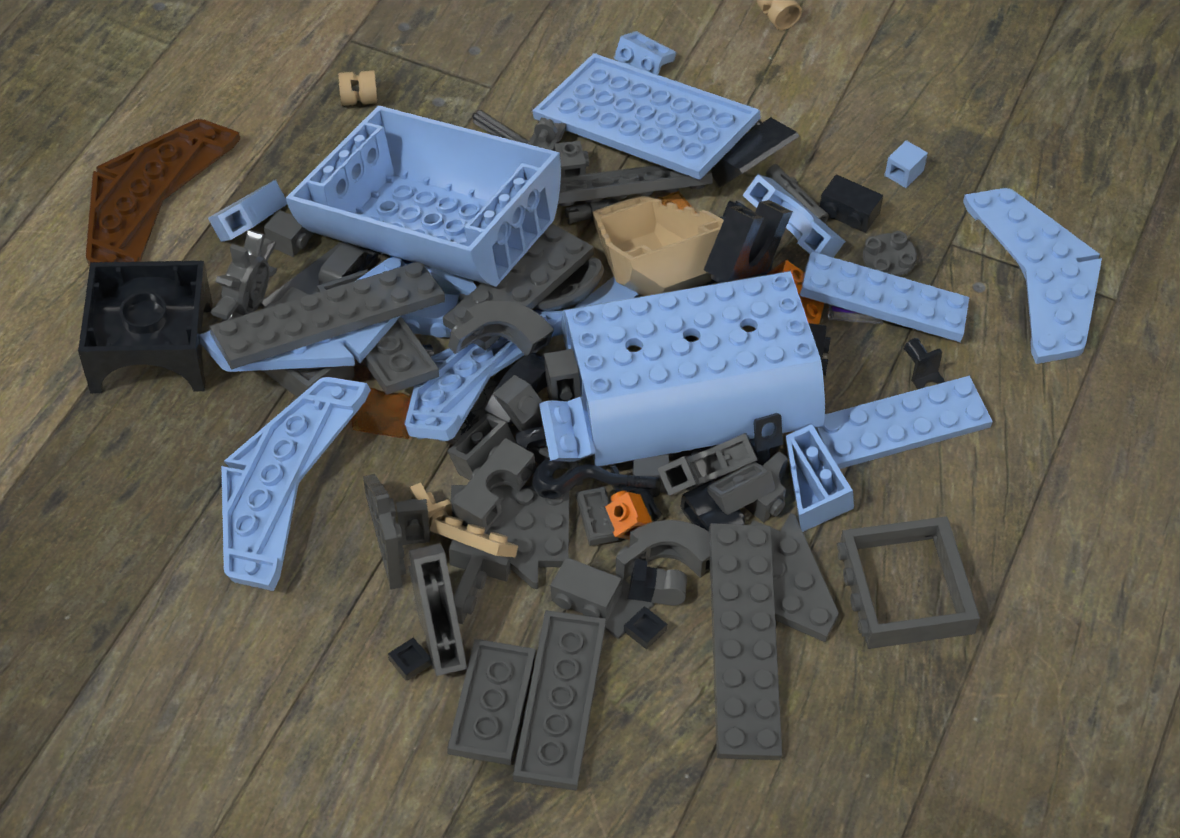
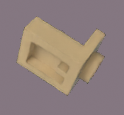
(435, 510)

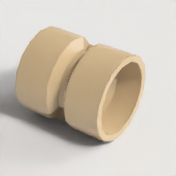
(781, 12)
(367, 88)

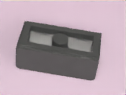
(742, 487)

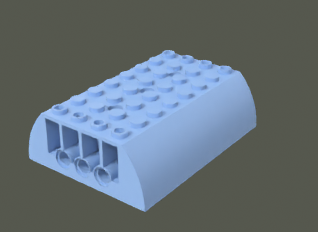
(432, 194)
(700, 391)

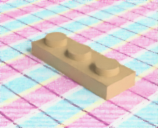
(474, 536)

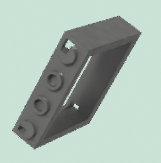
(916, 630)

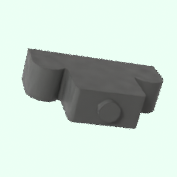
(436, 608)

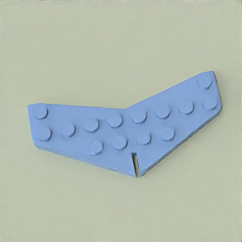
(1057, 270)
(326, 353)
(444, 402)
(272, 463)

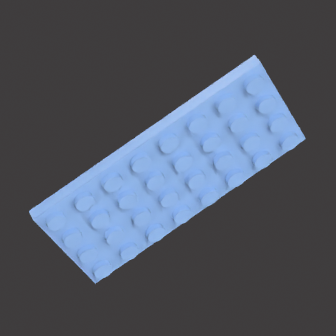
(648, 115)

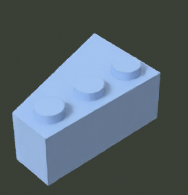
(816, 478)

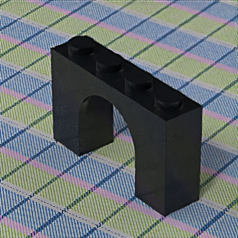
(747, 241)

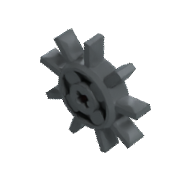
(245, 278)

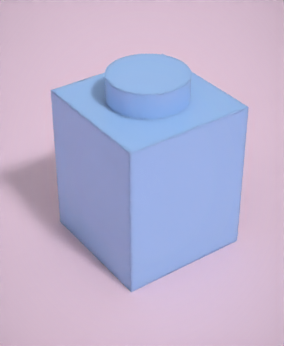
(906, 164)

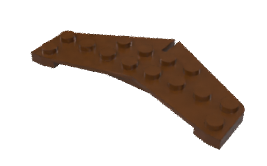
(133, 187)

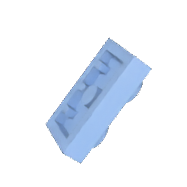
(643, 52)
(567, 429)

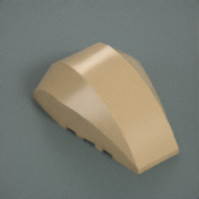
(656, 245)

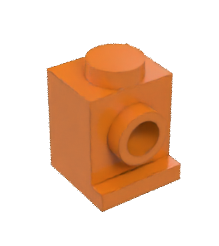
(627, 513)

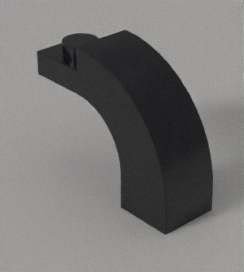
(530, 369)

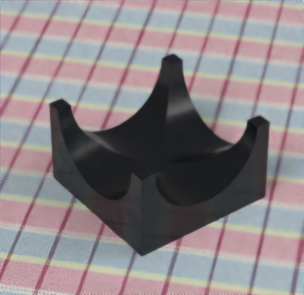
(144, 318)

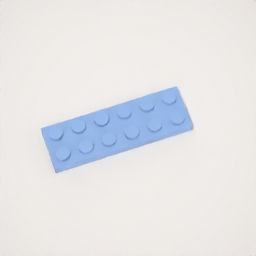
(885, 296)
(904, 422)

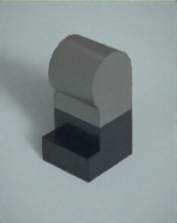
(657, 585)

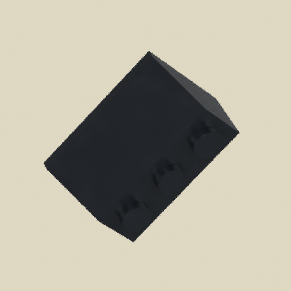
(752, 148)

